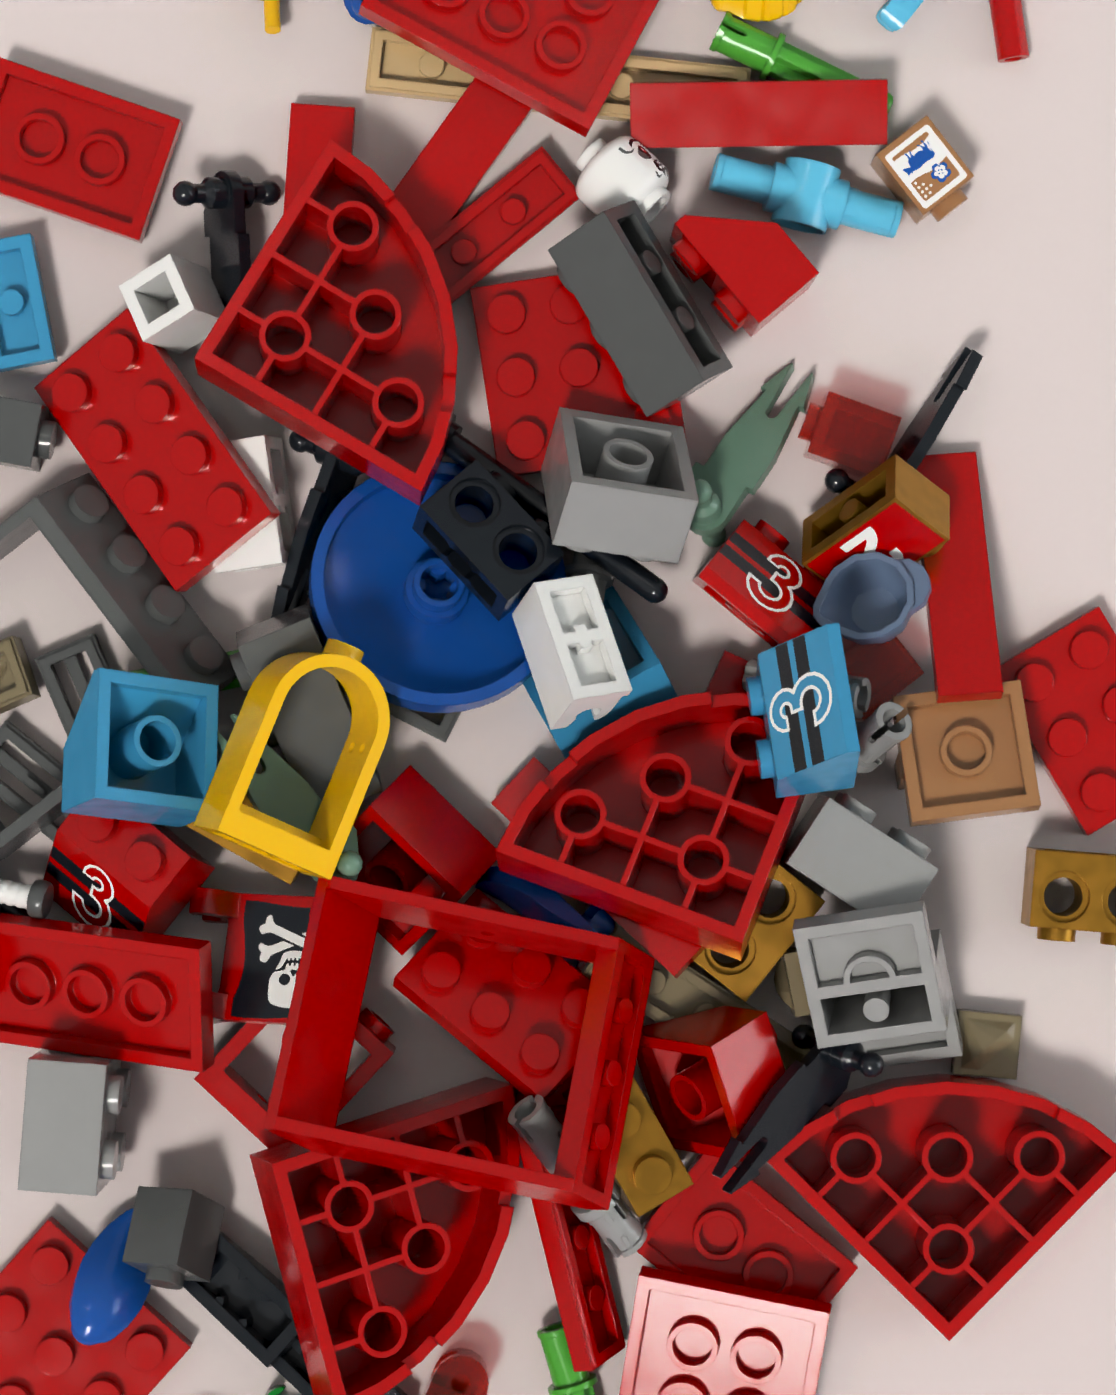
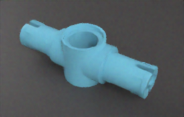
(806, 195)

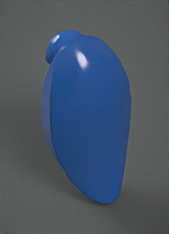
(541, 903)
(106, 1290)

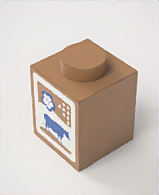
(923, 172)

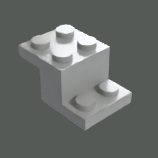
(879, 983)

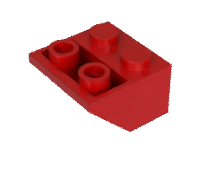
(745, 264)

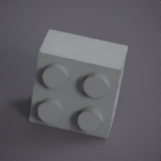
(618, 486)
(855, 859)
(71, 1123)

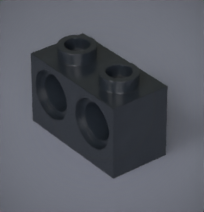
(474, 548)

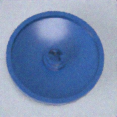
(407, 609)

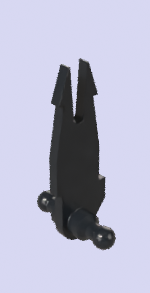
(224, 222)
(929, 420)
(332, 485)
(793, 1102)

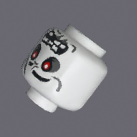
(622, 173)

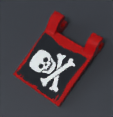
(259, 952)

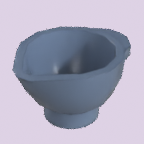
(872, 597)

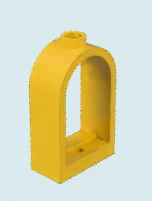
(321, 848)

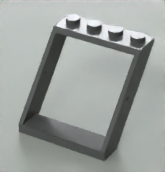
(127, 590)

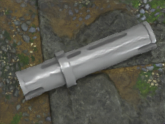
(542, 1132)

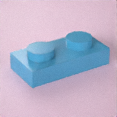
(24, 314)

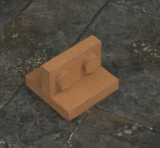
(966, 758)

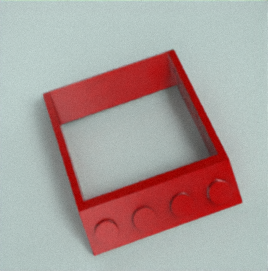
(326, 1017)

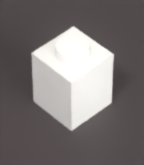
(173, 303)

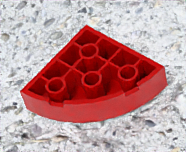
(345, 329)
(661, 822)
(946, 1182)
(383, 1255)

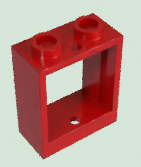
(251, 1107)

